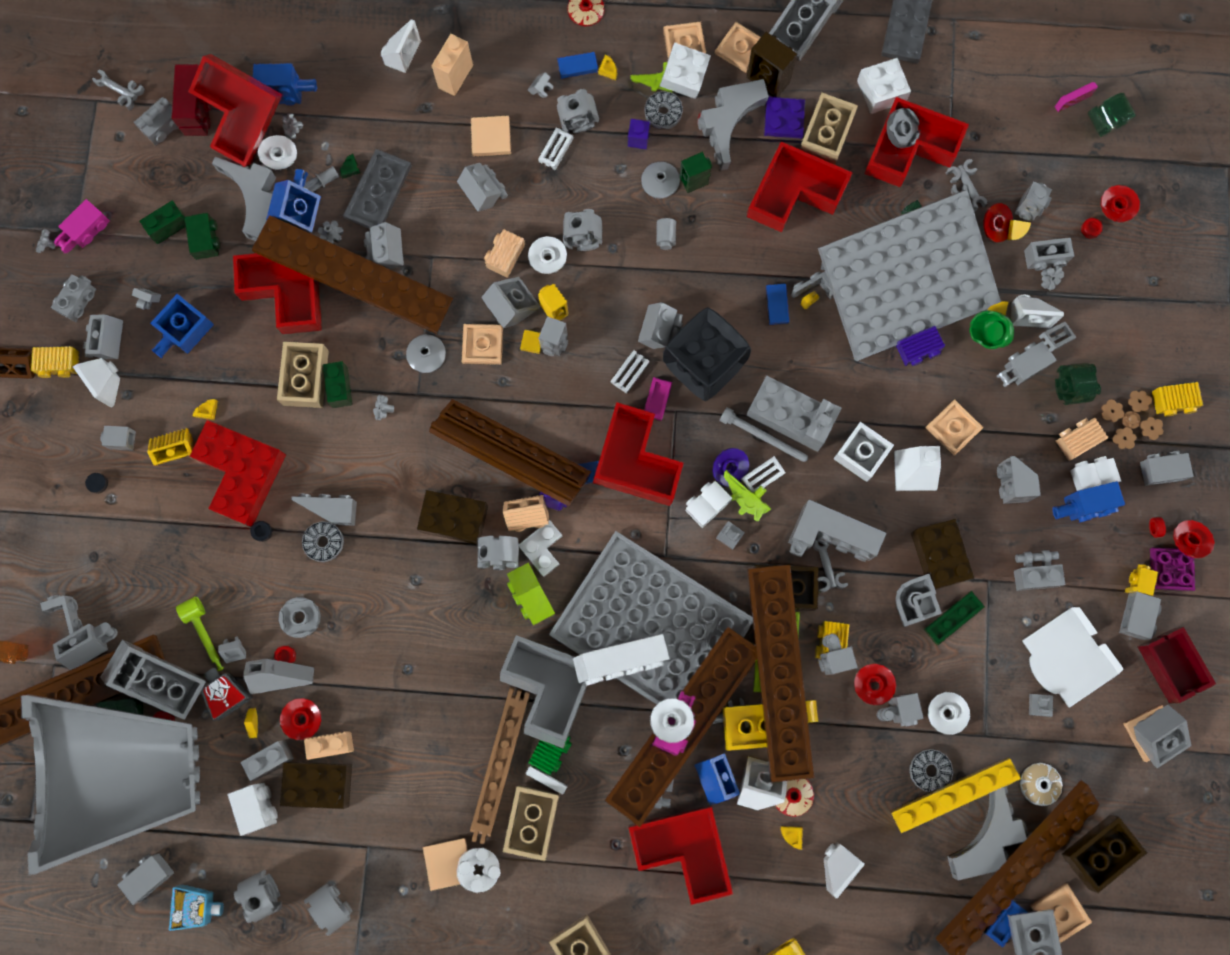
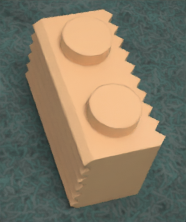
(504, 253)
(1081, 439)
(526, 513)
(328, 745)

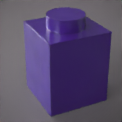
(638, 134)

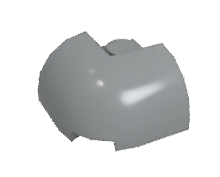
(917, 600)

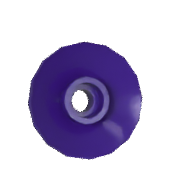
(737, 468)

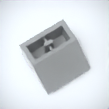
(1018, 481)

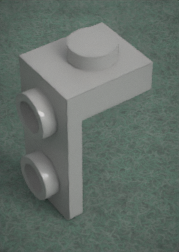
(815, 279)
(70, 609)

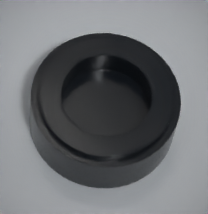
(96, 483)
(261, 531)

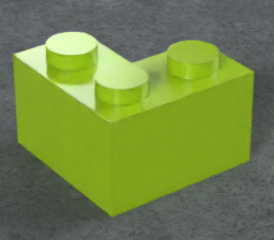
(529, 593)

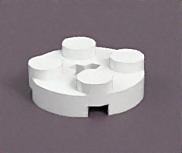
(490, 871)

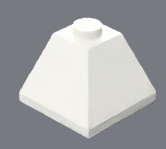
(401, 47)
(1034, 313)
(100, 379)
(917, 468)
(756, 786)
(840, 868)

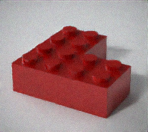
(245, 103)
(938, 142)
(795, 177)
(294, 293)
(627, 465)
(248, 470)
(692, 841)

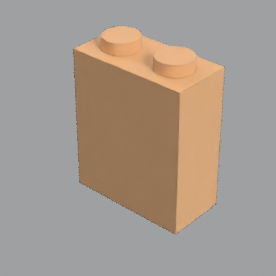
(452, 64)

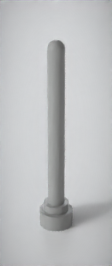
(730, 417)

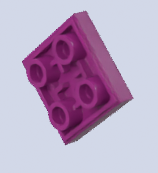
(1174, 569)

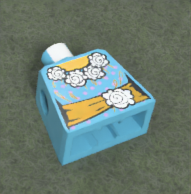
(192, 907)

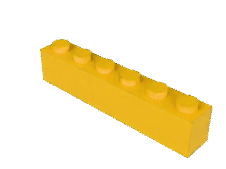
(955, 794)

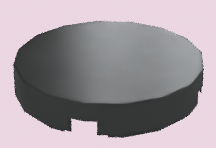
(903, 128)

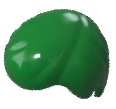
(992, 329)

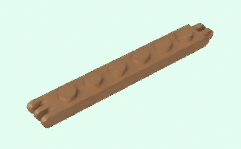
(499, 765)

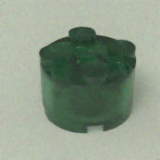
(1112, 113)
(1077, 383)

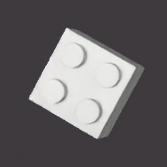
(685, 70)
(882, 84)
(863, 452)
(253, 808)

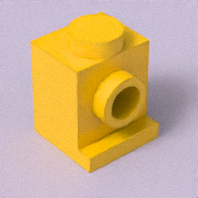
(1142, 580)

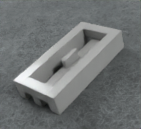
(1046, 335)

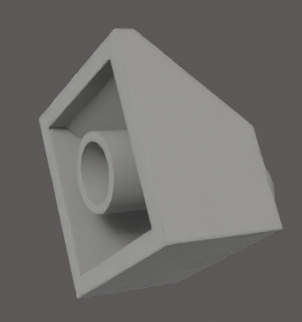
(510, 301)
(1163, 735)

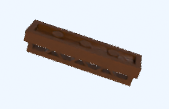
(16, 356)

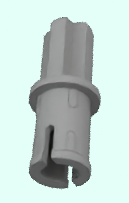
(322, 179)

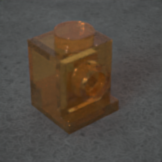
(12, 652)

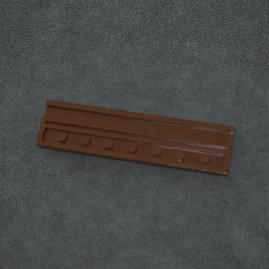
(510, 452)

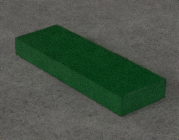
(954, 618)

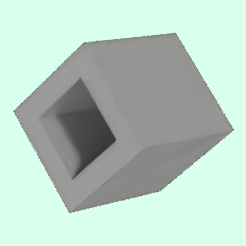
(118, 438)

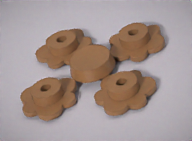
(1132, 420)

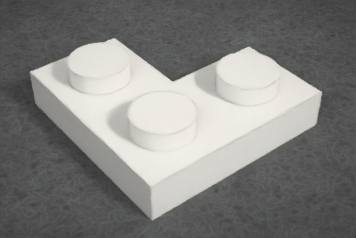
(537, 546)

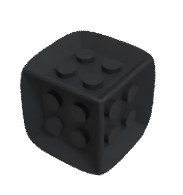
(706, 353)

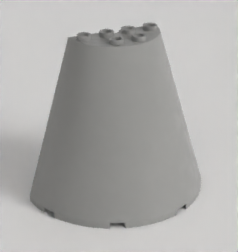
(104, 776)

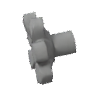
(291, 126)
(330, 232)
(44, 242)
(1051, 277)
(382, 407)

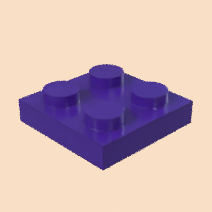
(784, 117)

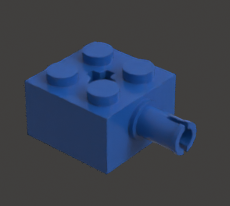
(284, 80)
(294, 202)
(180, 326)
(1091, 503)

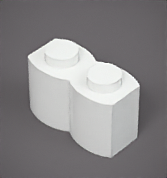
(1095, 474)
(708, 504)

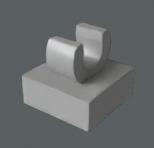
(538, 85)
(145, 297)
(730, 535)
(232, 651)
(1041, 705)

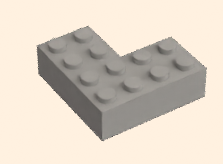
(555, 682)

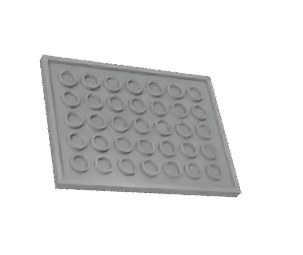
(910, 274)
(640, 597)

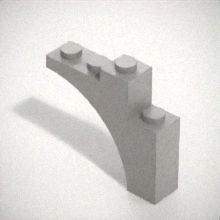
(731, 104)
(256, 188)
(986, 850)

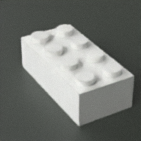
(621, 658)

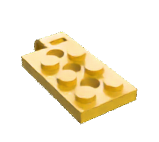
(756, 737)

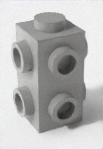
(1033, 201)
(74, 297)

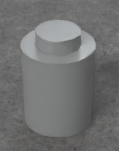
(666, 233)

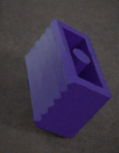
(920, 345)

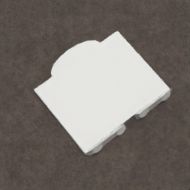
(1068, 658)

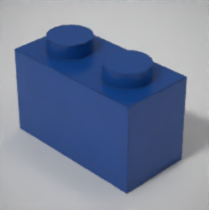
(717, 779)

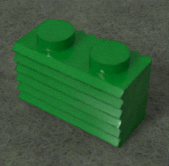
(547, 756)

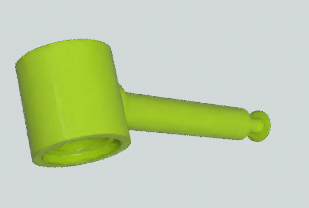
(191, 612)

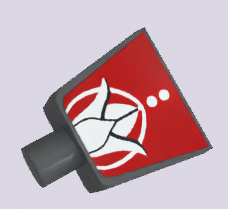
(223, 694)

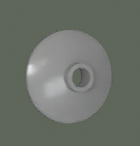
(660, 187)
(432, 360)

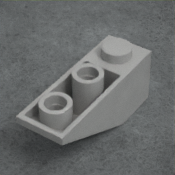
(335, 510)
(273, 675)

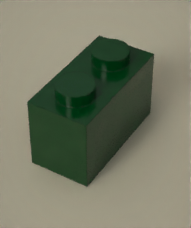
(695, 172)
(164, 222)
(202, 236)
(337, 384)

